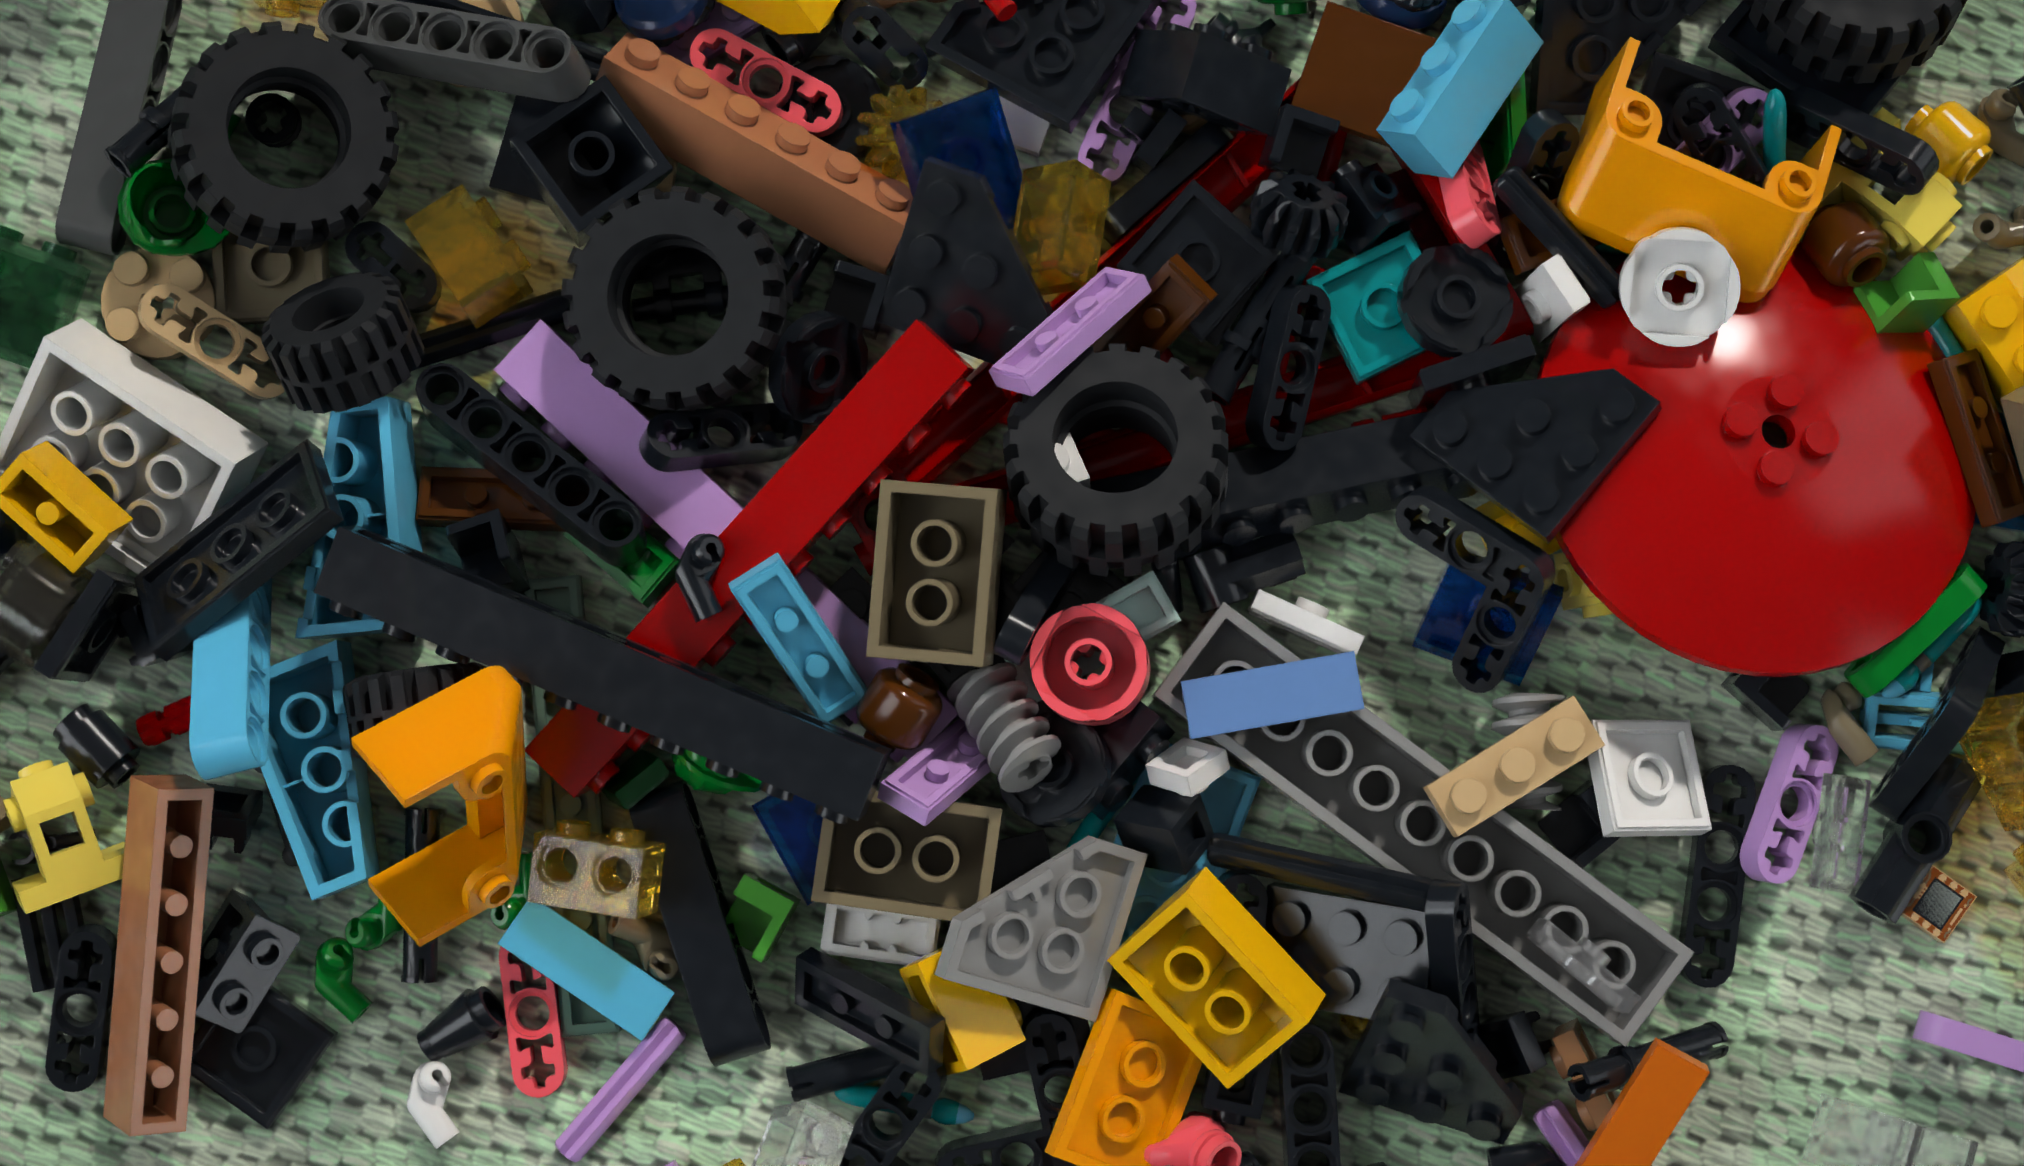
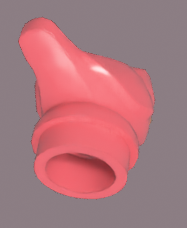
(1195, 1142)

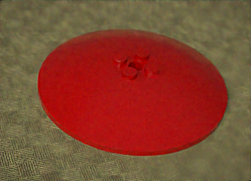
(1757, 548)

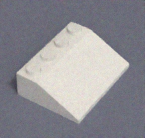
(133, 435)

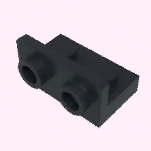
(240, 961)

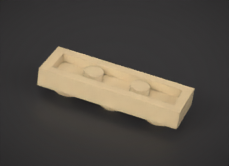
(1513, 766)

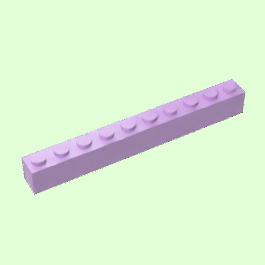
(683, 503)

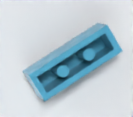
(1459, 86)

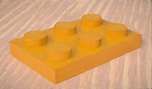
(1125, 1087)

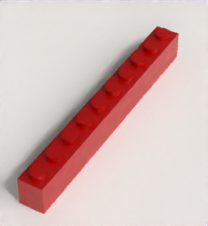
(786, 517)

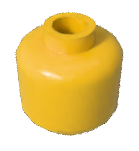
(1956, 138)

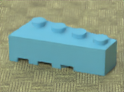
(376, 487)
(312, 773)

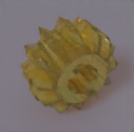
(880, 134)

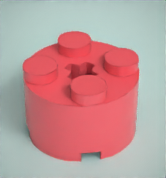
(1082, 632)

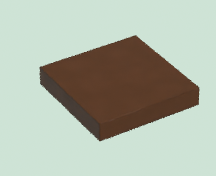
(1358, 69)

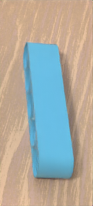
(232, 689)

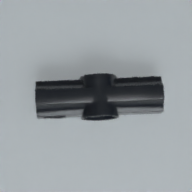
(1895, 867)

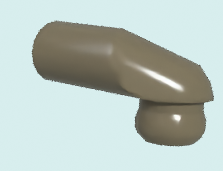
(1998, 114)
(1998, 232)
(1843, 726)
(651, 945)

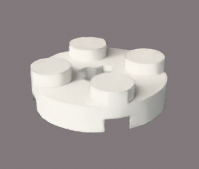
(1702, 311)

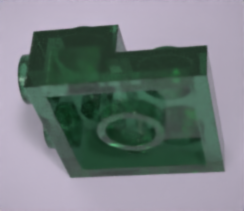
(36, 294)

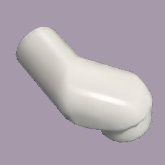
(427, 1101)

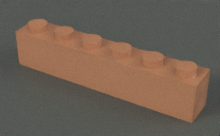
(760, 154)
(158, 953)

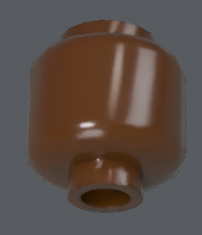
(1846, 244)
(900, 707)

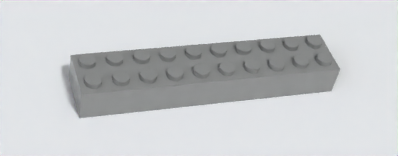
(1370, 792)

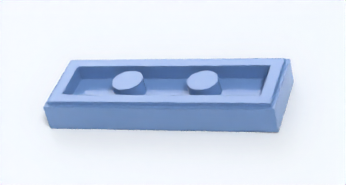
(1272, 695)

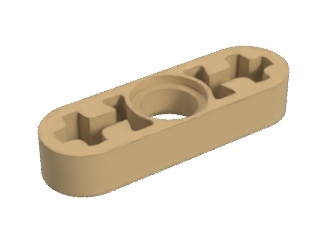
(185, 307)

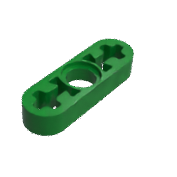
(1882, 666)

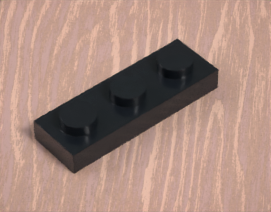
(869, 1011)

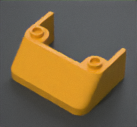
(1632, 186)
(475, 741)

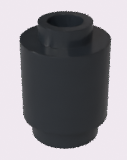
(97, 746)

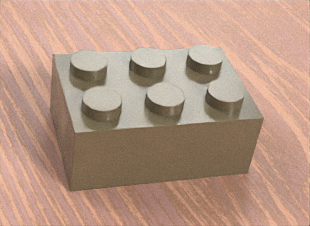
(936, 573)
(909, 867)

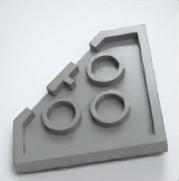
(1049, 930)

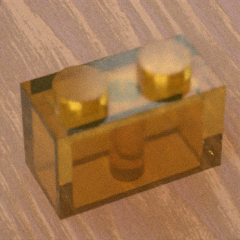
(1061, 223)
(470, 255)

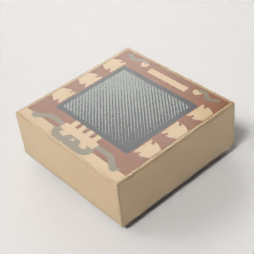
(1938, 905)

